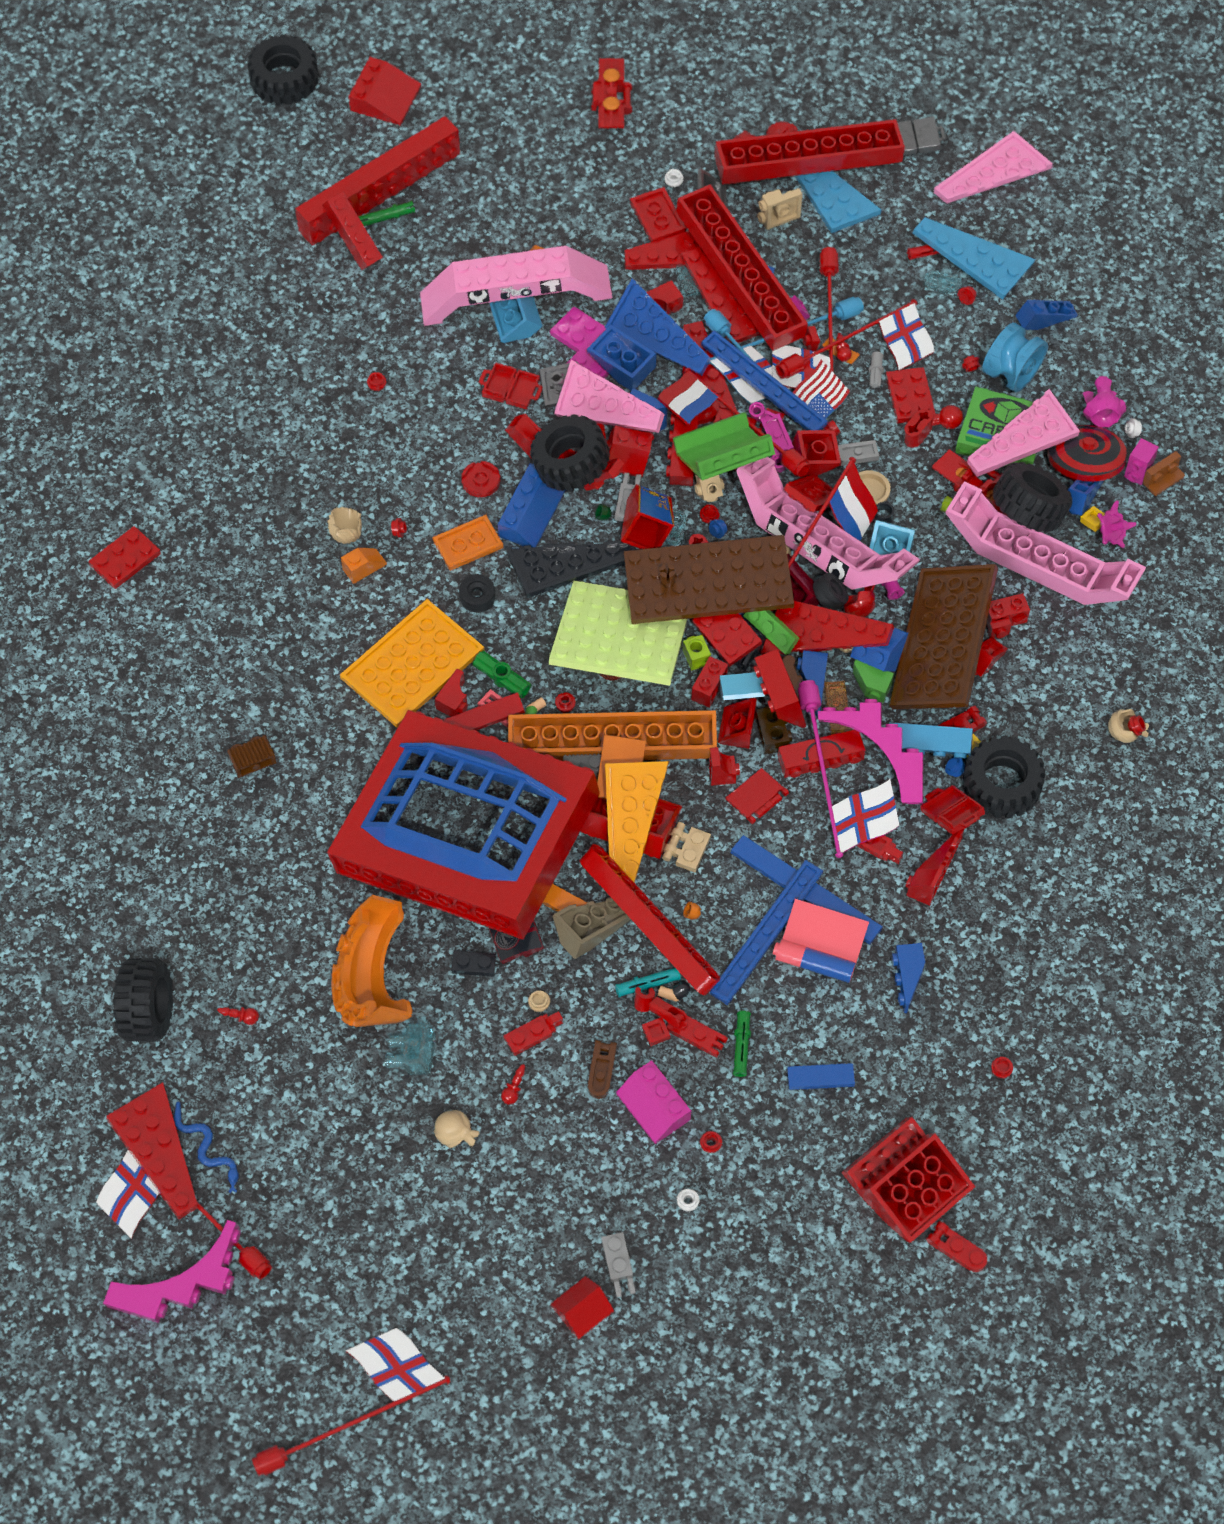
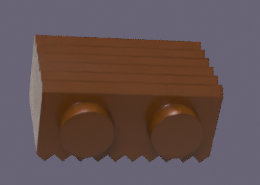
(251, 756)

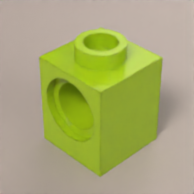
(696, 659)

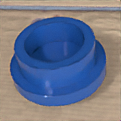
(717, 528)
(955, 767)

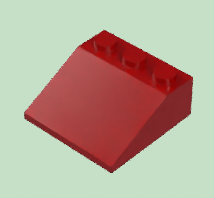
(383, 92)
(779, 688)

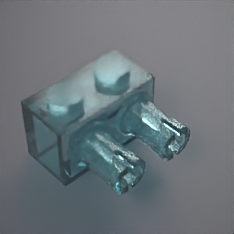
(417, 1049)

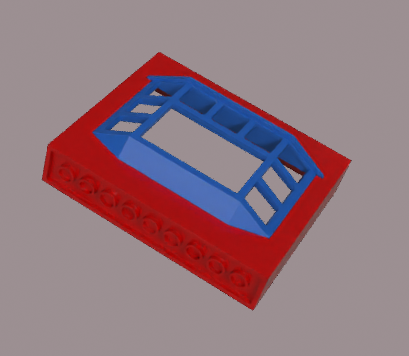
(447, 874)

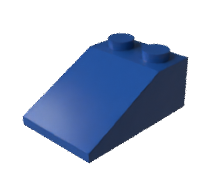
(623, 357)

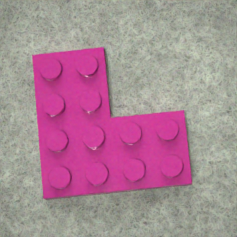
(578, 333)

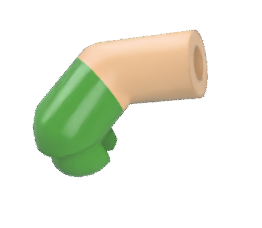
(535, 706)

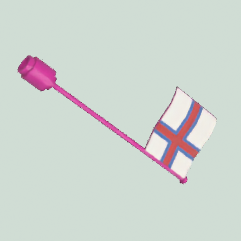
(862, 814)

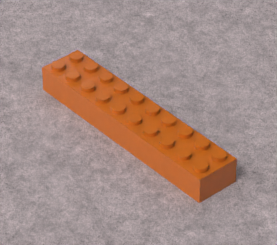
(666, 733)

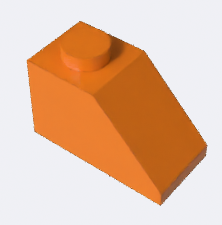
(362, 563)

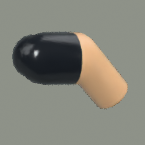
(676, 993)

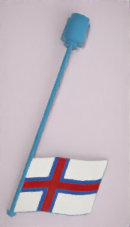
(844, 310)

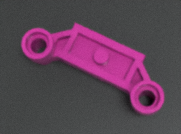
(775, 427)

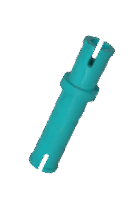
(623, 988)

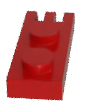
(699, 1036)

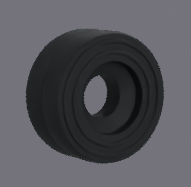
(473, 583)
(830, 591)

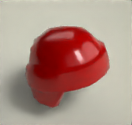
(861, 604)

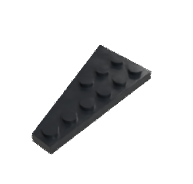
(561, 564)

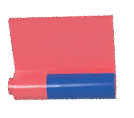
(821, 941)

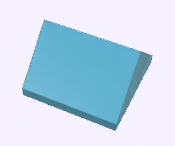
(891, 538)
(740, 686)

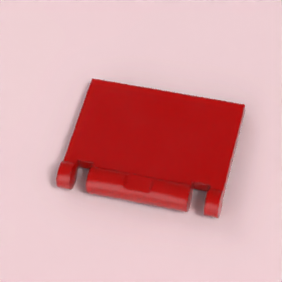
(757, 795)

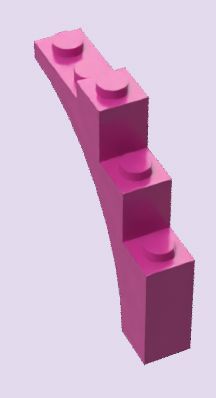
(868, 721)
(209, 1273)

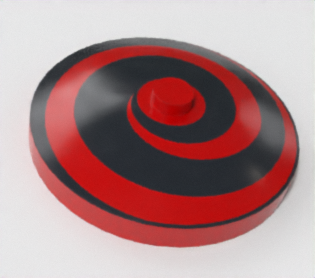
(1090, 456)

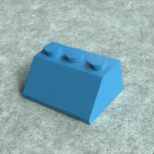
(516, 318)

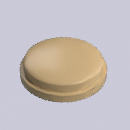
(876, 484)

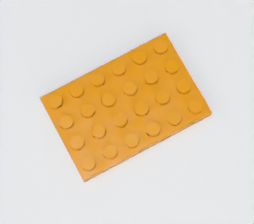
(411, 662)

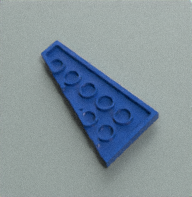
(651, 326)

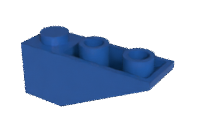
(1044, 313)
(910, 966)

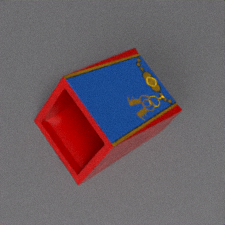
(647, 518)

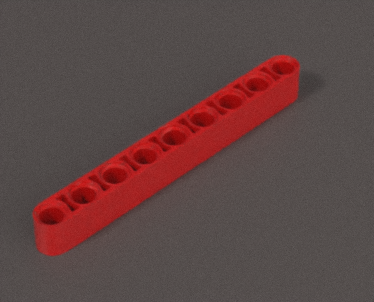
(649, 919)

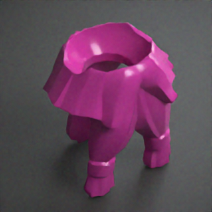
(1105, 407)

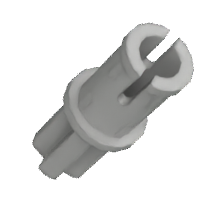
(876, 369)

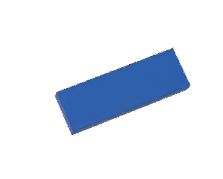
(820, 1076)

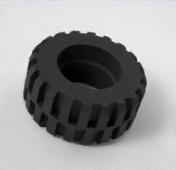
(283, 87)
(562, 436)
(1032, 497)
(1012, 755)
(143, 1000)

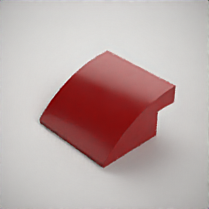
(909, 1179)

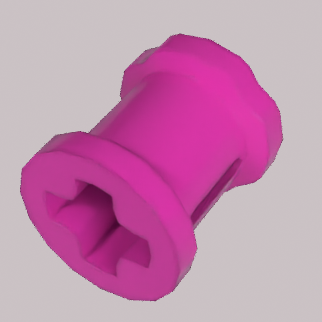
(893, 589)

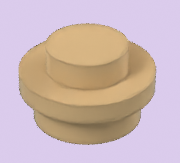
(539, 1001)

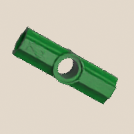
(492, 668)

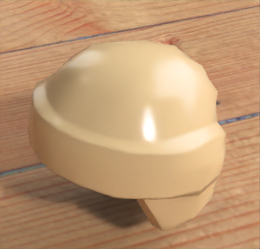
(1119, 727)
(453, 1128)

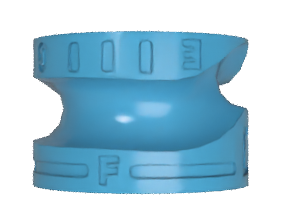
(1015, 357)

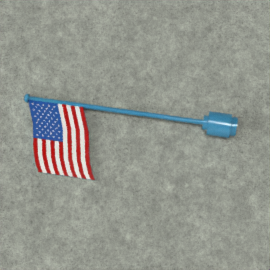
(819, 390)

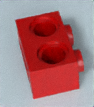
(1013, 607)
(708, 682)

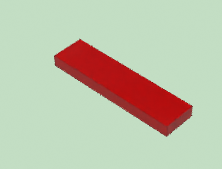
(488, 713)

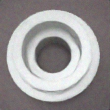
(673, 178)
(1133, 428)
(688, 1193)

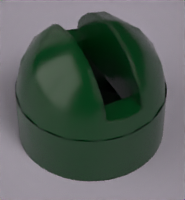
(603, 512)

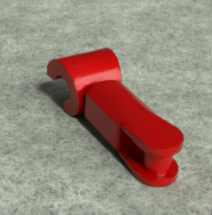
(659, 1007)

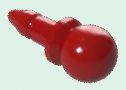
(843, 350)
(248, 1016)
(510, 1094)

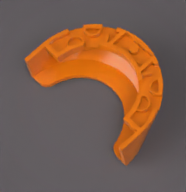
(359, 972)

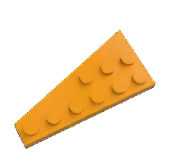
(631, 805)

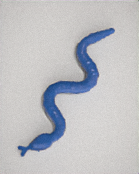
(201, 1152)

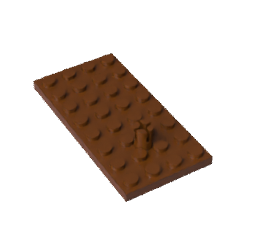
(708, 579)
(944, 637)

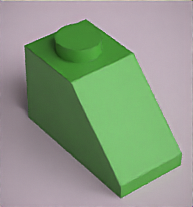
(872, 681)

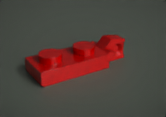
(882, 848)
(532, 1032)

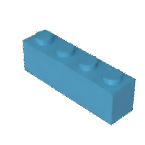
(937, 739)

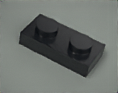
(473, 963)

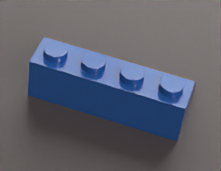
(529, 510)

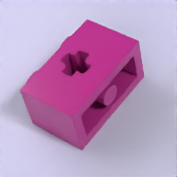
(1140, 460)

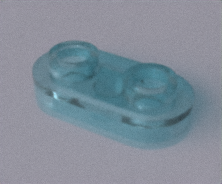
(943, 282)
(678, 530)

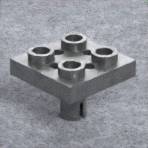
(551, 378)

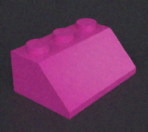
(654, 1102)

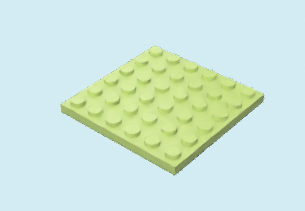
(601, 638)

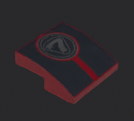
(511, 947)

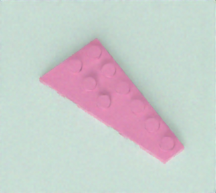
(1001, 164)
(604, 402)

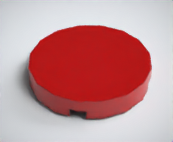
(480, 479)

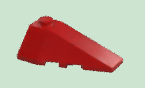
(931, 873)

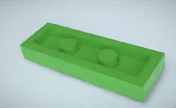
(773, 629)

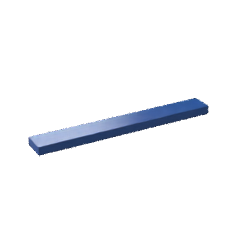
(763, 382)
(782, 873)
(765, 933)

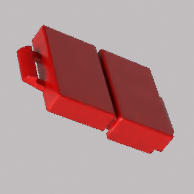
(510, 386)
(952, 809)

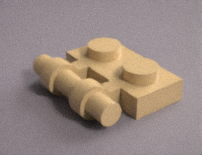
(692, 850)

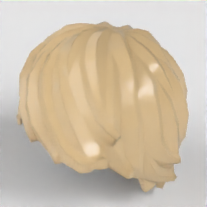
(345, 525)

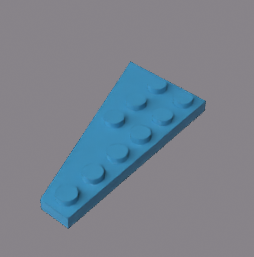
(836, 200)
(984, 261)

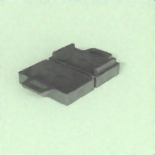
(924, 135)

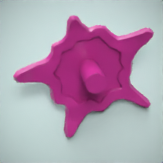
(1113, 526)

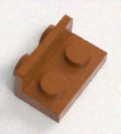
(1163, 474)

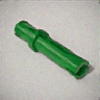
(388, 213)
(742, 1041)

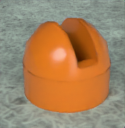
(691, 911)

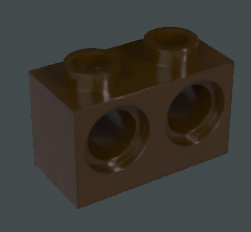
(768, 730)

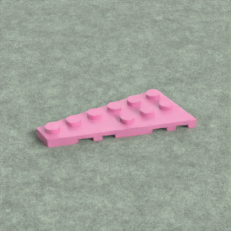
(1028, 433)

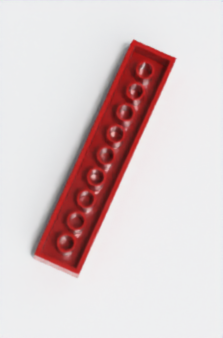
(809, 151)
(382, 177)
(741, 267)

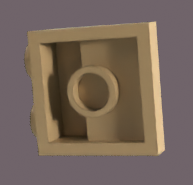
(779, 207)

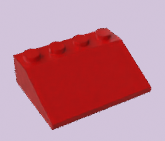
(659, 834)

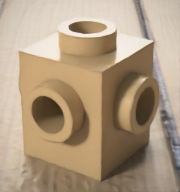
(710, 488)

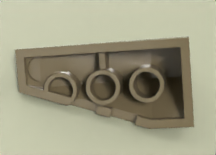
(588, 925)

